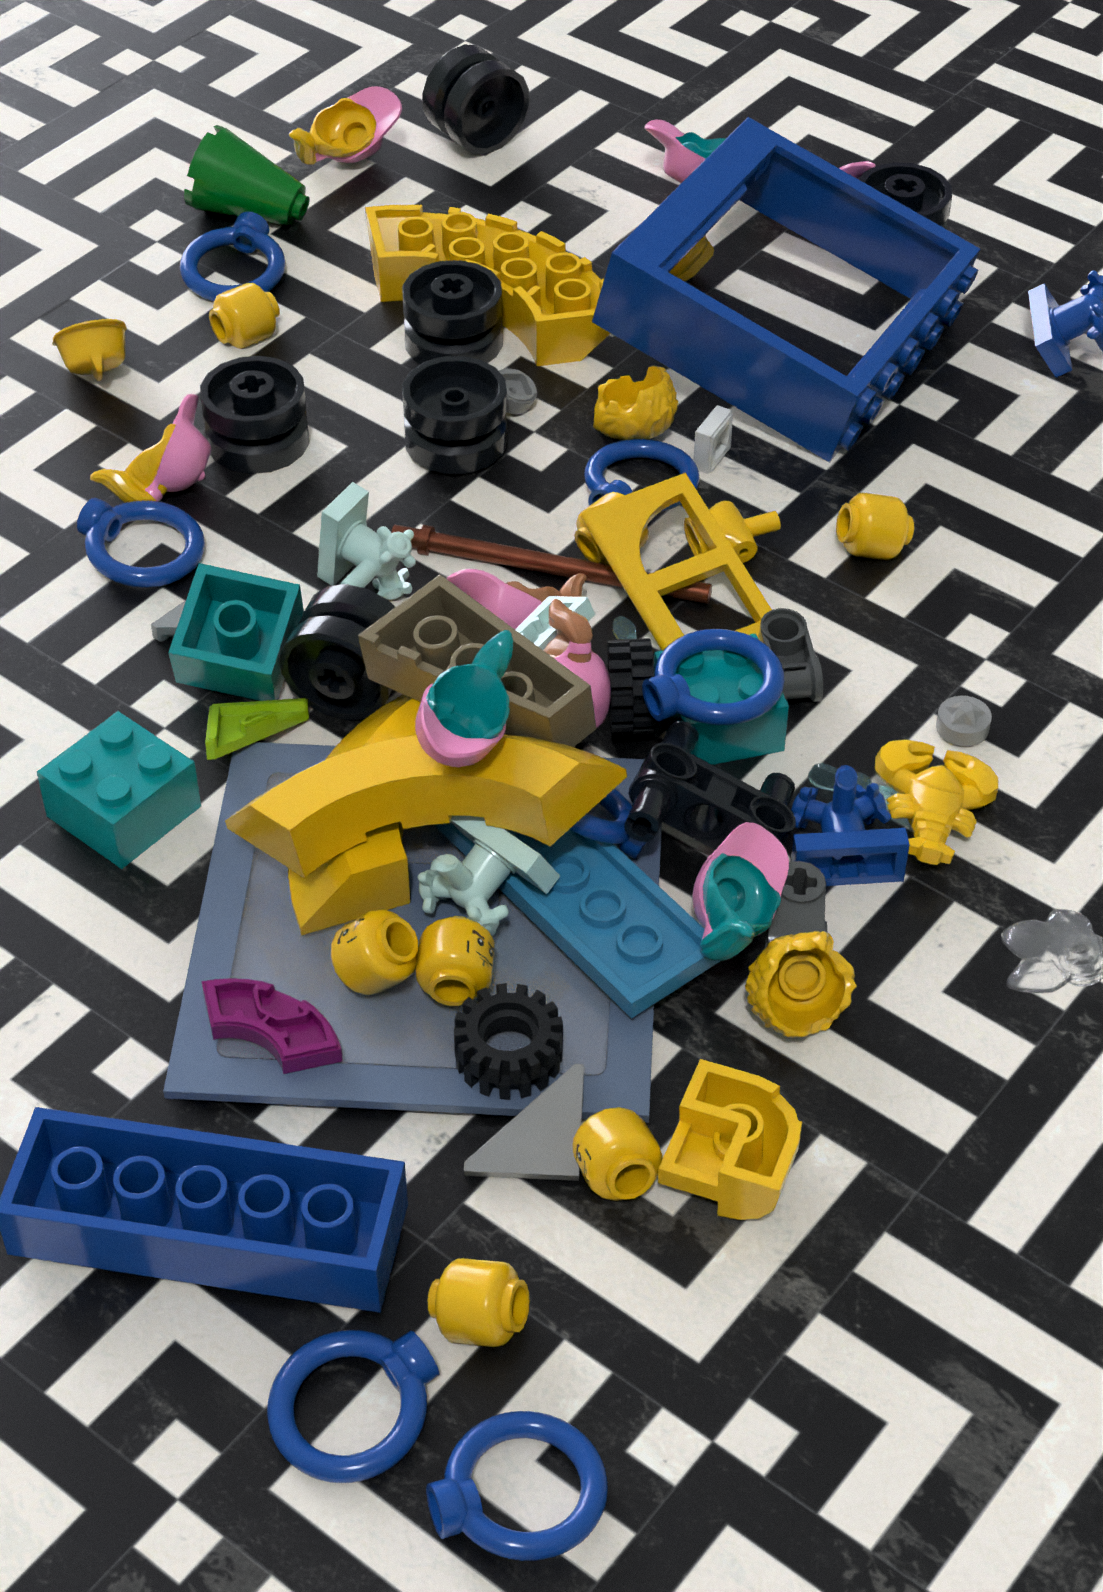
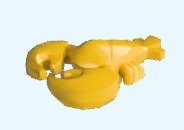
(934, 797)

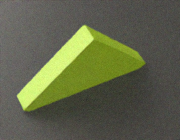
(244, 723)

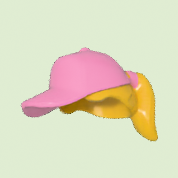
(349, 128)
(166, 466)

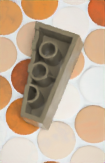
(447, 629)

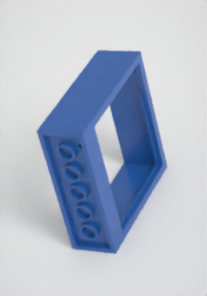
(742, 358)

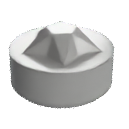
(520, 391)
(963, 720)

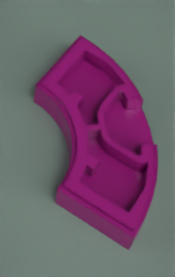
(279, 1023)

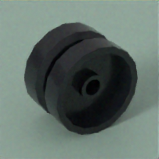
(475, 99)
(914, 187)
(452, 312)
(255, 414)
(455, 414)
(325, 655)

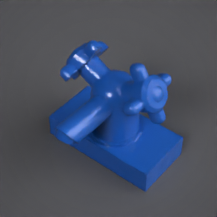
(1058, 324)
(844, 848)

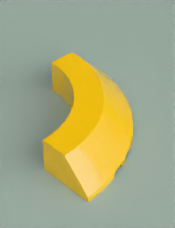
(544, 289)
(517, 786)
(372, 872)

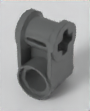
(789, 638)
(801, 903)

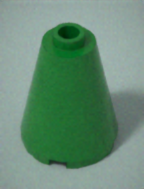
(239, 179)

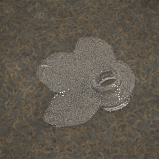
(1054, 952)

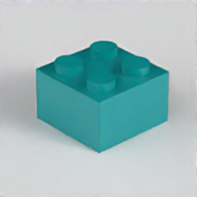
(235, 632)
(729, 678)
(119, 789)

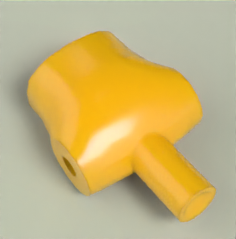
(737, 530)

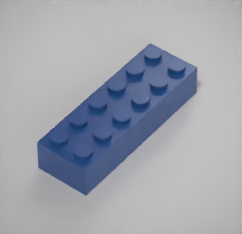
(205, 1208)

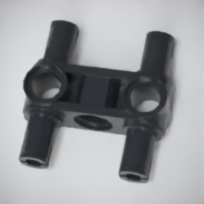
(700, 797)

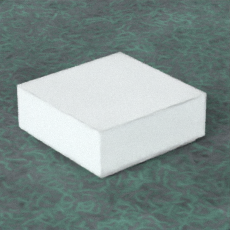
(713, 439)

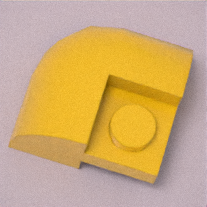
(732, 1141)

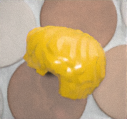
(636, 408)
(800, 984)

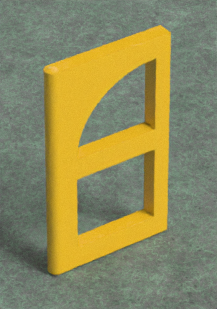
(618, 531)

